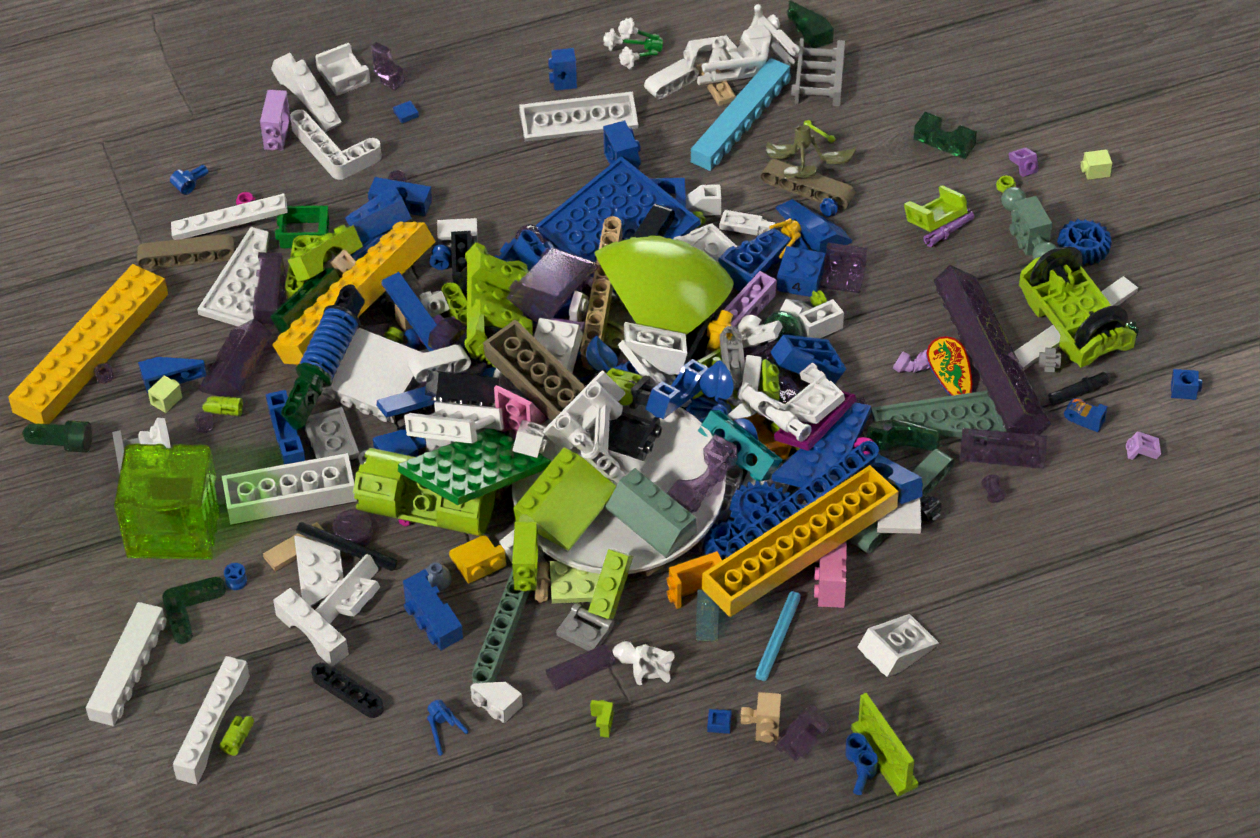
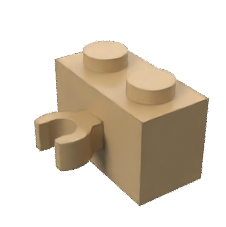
(766, 717)

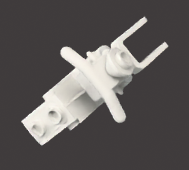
(746, 58)

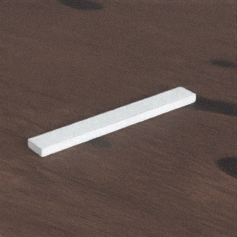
(1029, 352)

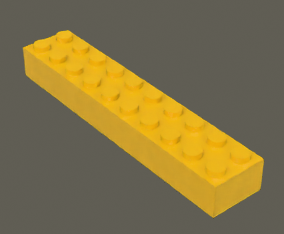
(390, 255)
(88, 344)
(799, 541)

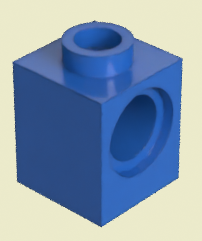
(1185, 384)

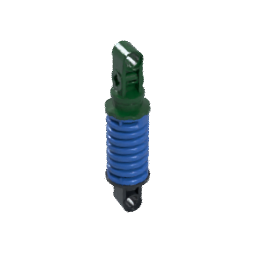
(323, 355)

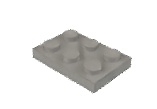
(331, 434)

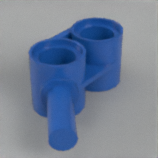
(862, 755)

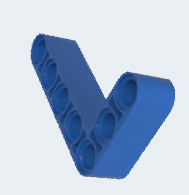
(529, 250)

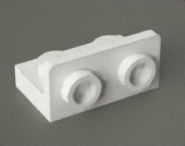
(157, 435)

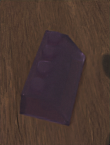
(236, 360)

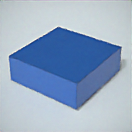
(405, 111)
(719, 721)

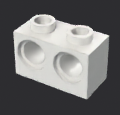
(530, 439)

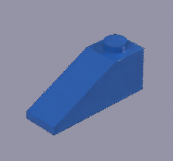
(174, 368)

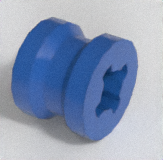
(440, 257)
(238, 571)

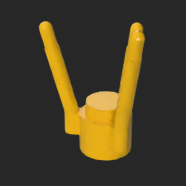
(791, 229)

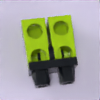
(636, 387)

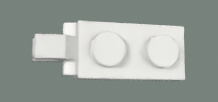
(744, 223)

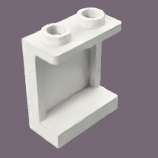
(342, 69)

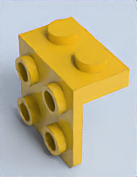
(478, 558)

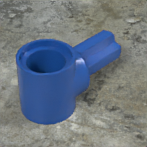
(185, 180)

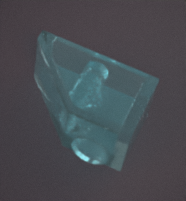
(707, 618)

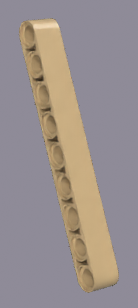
(600, 293)

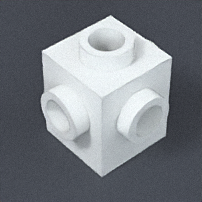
(434, 302)

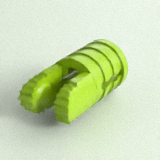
(224, 405)
(236, 735)

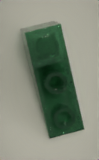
(813, 26)

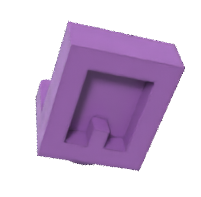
(1025, 160)

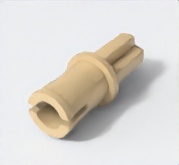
(543, 582)

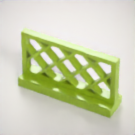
(892, 756)

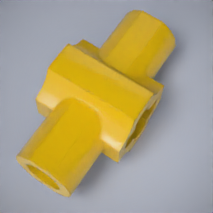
(716, 327)

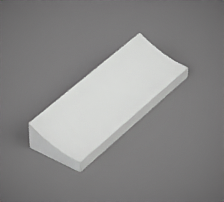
(576, 116)

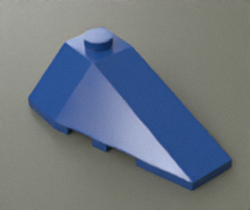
(815, 229)
(752, 256)

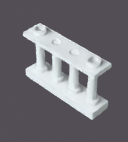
(454, 422)

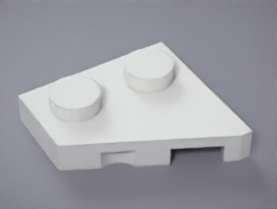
(578, 306)

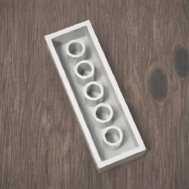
(289, 488)

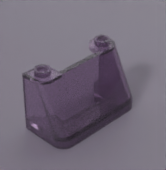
(551, 283)

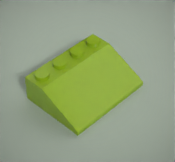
(565, 499)

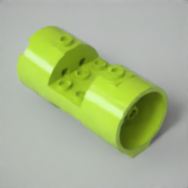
(391, 494)

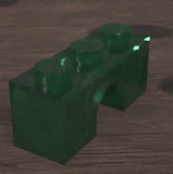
(957, 142)

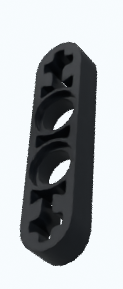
(350, 687)

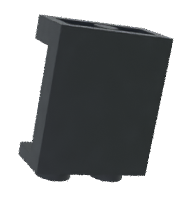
(633, 435)

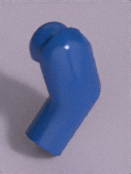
(413, 338)

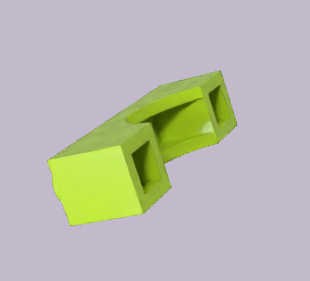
(310, 261)

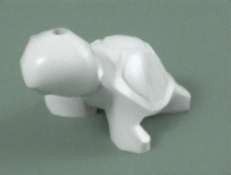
(646, 661)

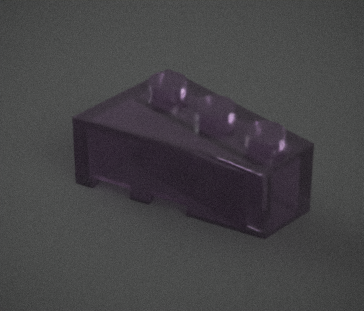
(270, 288)

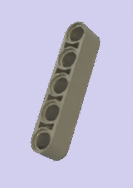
(814, 188)
(185, 251)

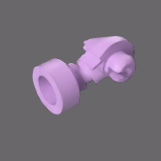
(905, 364)

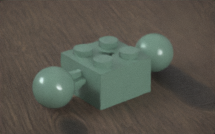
(1029, 222)

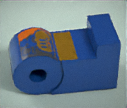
(1086, 414)

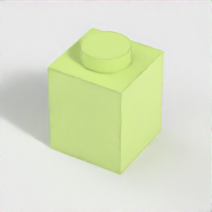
(1096, 164)
(165, 394)

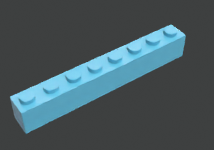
(740, 114)

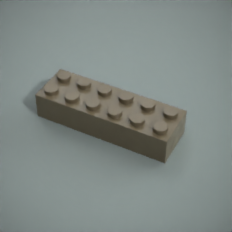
(532, 369)

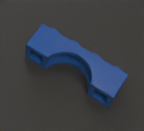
(667, 398)
(287, 438)
(900, 478)

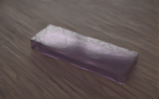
(580, 667)

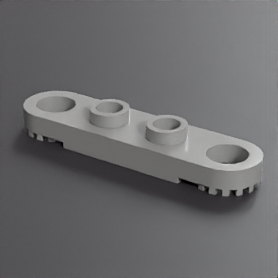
(733, 358)

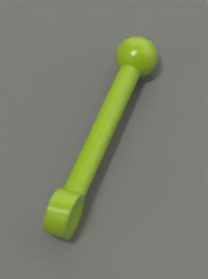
(831, 138)

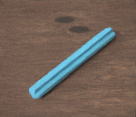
(778, 636)

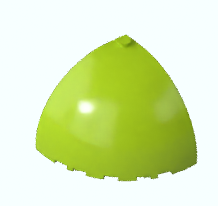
(665, 281)

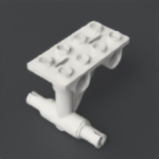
(591, 407)

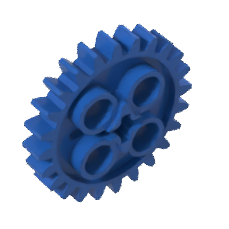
(754, 502)

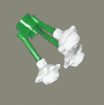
(627, 57)

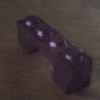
(718, 456)

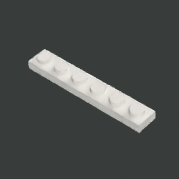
(229, 217)

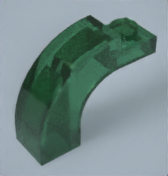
(905, 433)

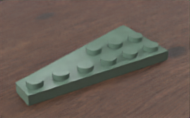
(947, 413)

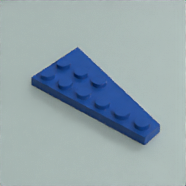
(832, 447)

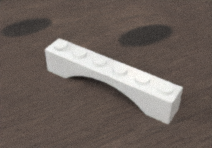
(197, 745)

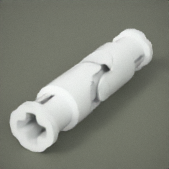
(783, 419)

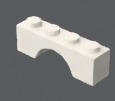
(325, 638)

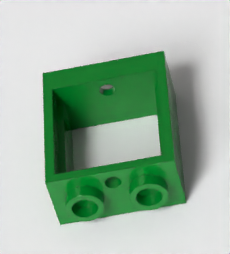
(301, 214)

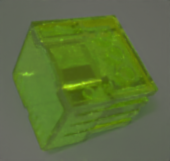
(167, 501)

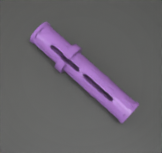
(943, 232)

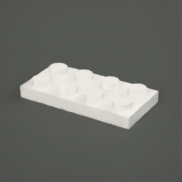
(645, 368)

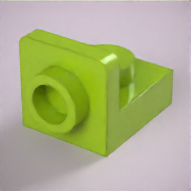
(605, 713)

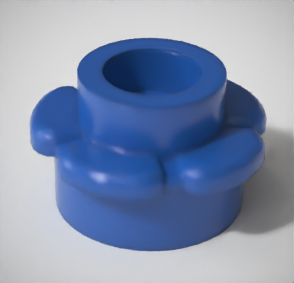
(829, 207)

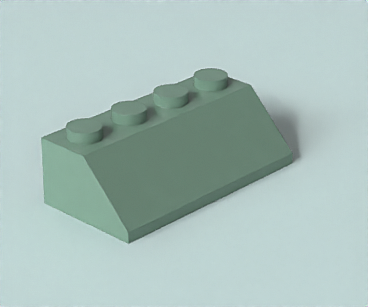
(651, 513)

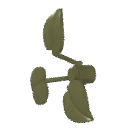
(803, 139)

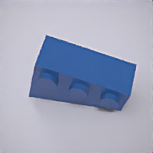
(379, 214)
(799, 352)

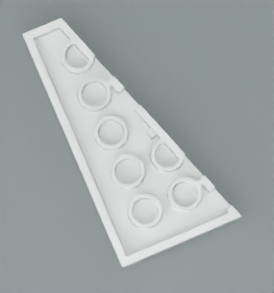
(233, 291)

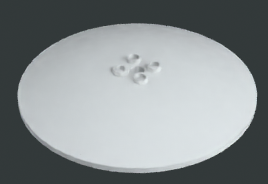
(674, 457)

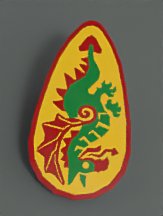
(950, 365)

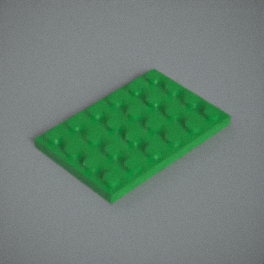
(472, 469)

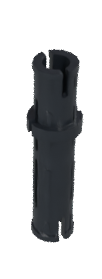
(1083, 386)

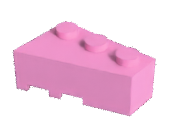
(831, 578)

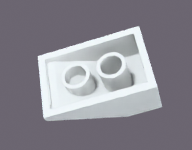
(659, 347)
(896, 644)

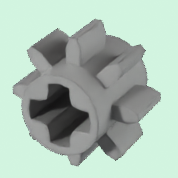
(1049, 360)

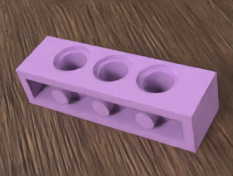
(752, 298)

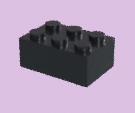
(460, 388)

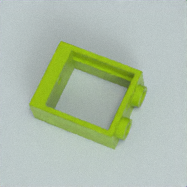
(525, 556)

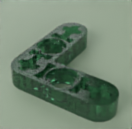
(184, 600)

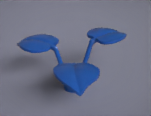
(603, 357)
(719, 383)

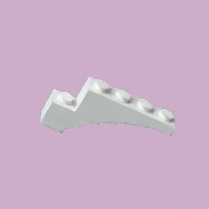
(302, 83)

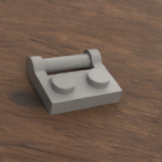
(582, 633)

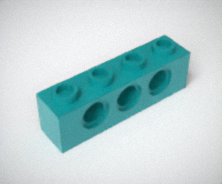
(766, 459)

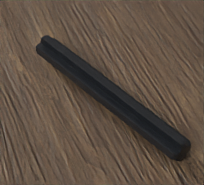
(345, 545)

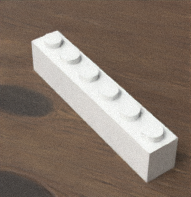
(126, 664)

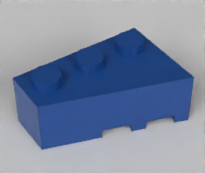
(430, 612)

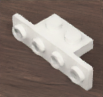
(351, 592)

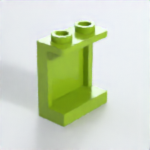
(937, 212)
(767, 382)

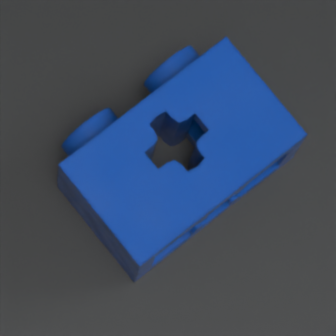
(563, 69)

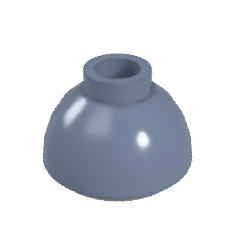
(439, 576)

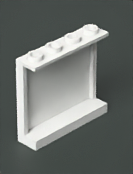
(371, 371)

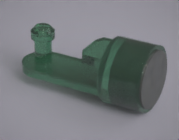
(73, 436)

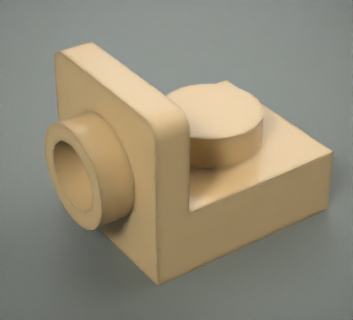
(342, 262)

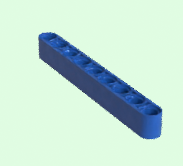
(808, 493)

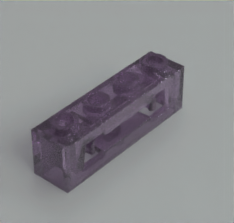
(1003, 448)

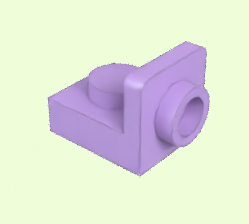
(1144, 445)

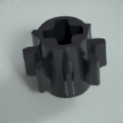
(930, 508)

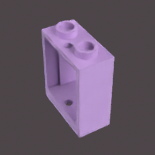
(275, 120)

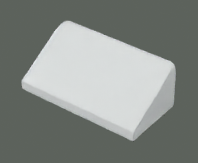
(752, 371)
(742, 410)

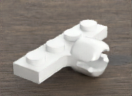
(753, 333)

